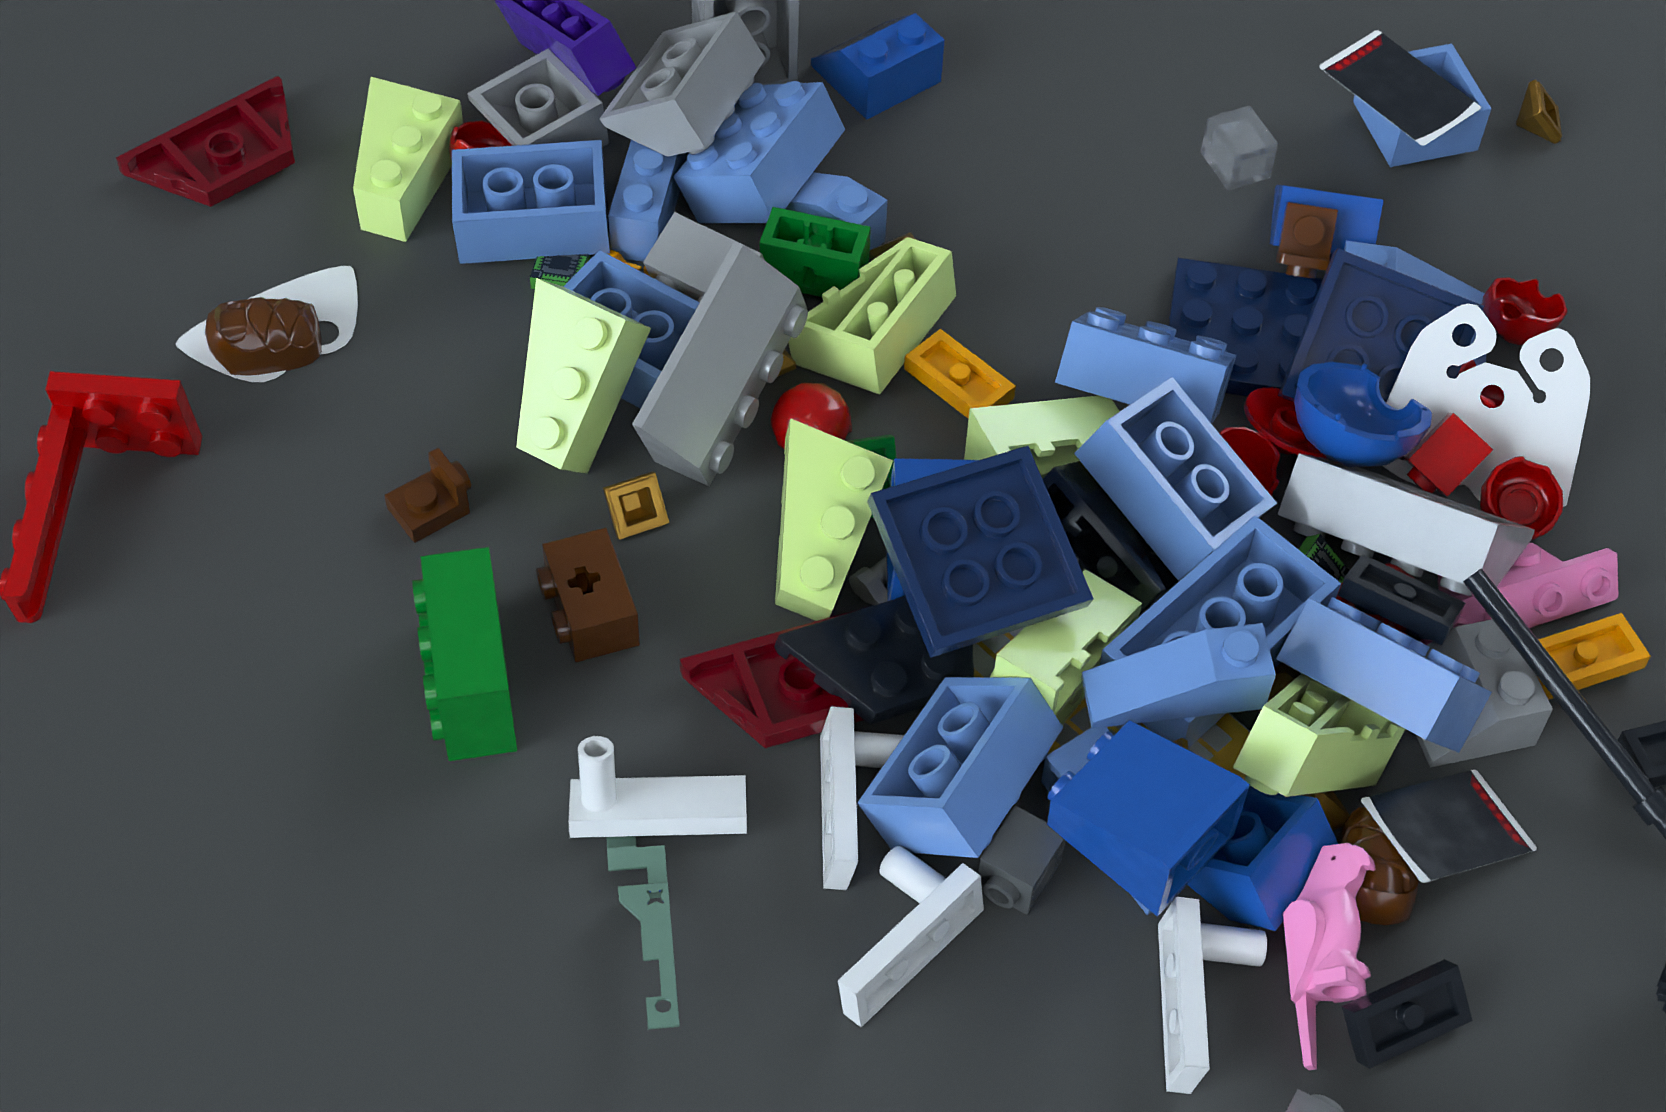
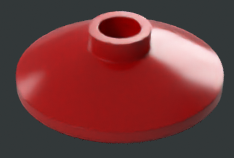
(1278, 422)

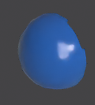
(1349, 419)

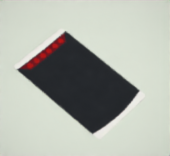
(1400, 87)
(1448, 825)

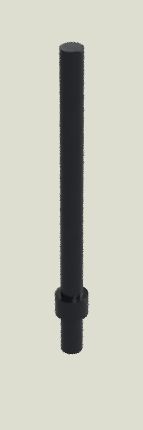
(1649, 801)

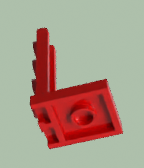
(89, 413)

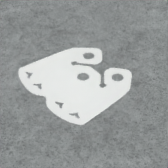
(1540, 432)

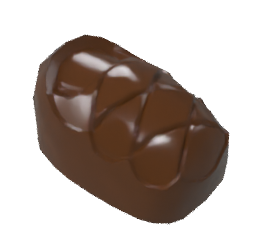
(263, 335)
(1392, 888)

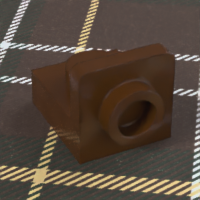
(1306, 239)
(432, 498)

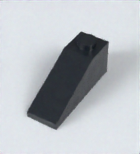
(1101, 533)

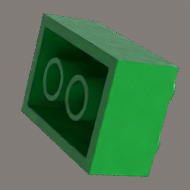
(463, 654)

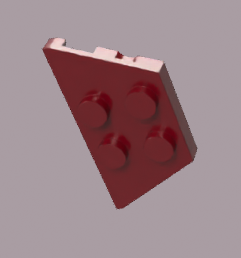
(218, 149)
(762, 690)

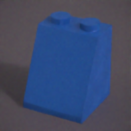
(1147, 812)

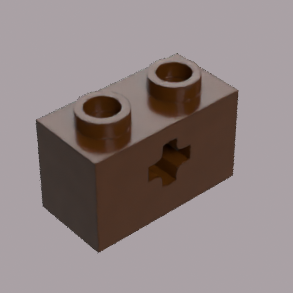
(589, 594)

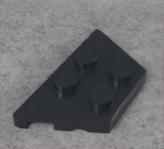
(875, 659)

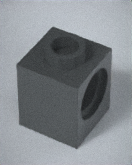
(1020, 861)

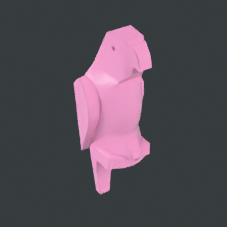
(1325, 939)

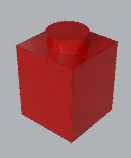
(1446, 456)

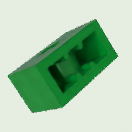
(815, 249)

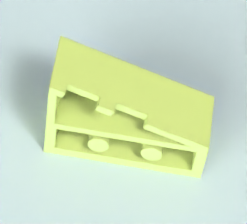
(402, 156)
(879, 317)
(574, 375)
(1048, 427)
(822, 516)
(1065, 646)
(1316, 742)

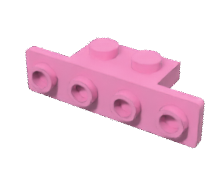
(1548, 588)

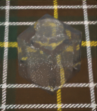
(1239, 147)

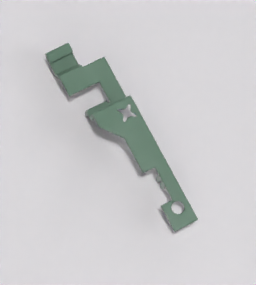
(654, 918)

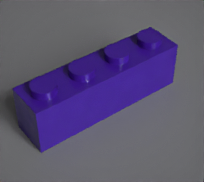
(575, 35)

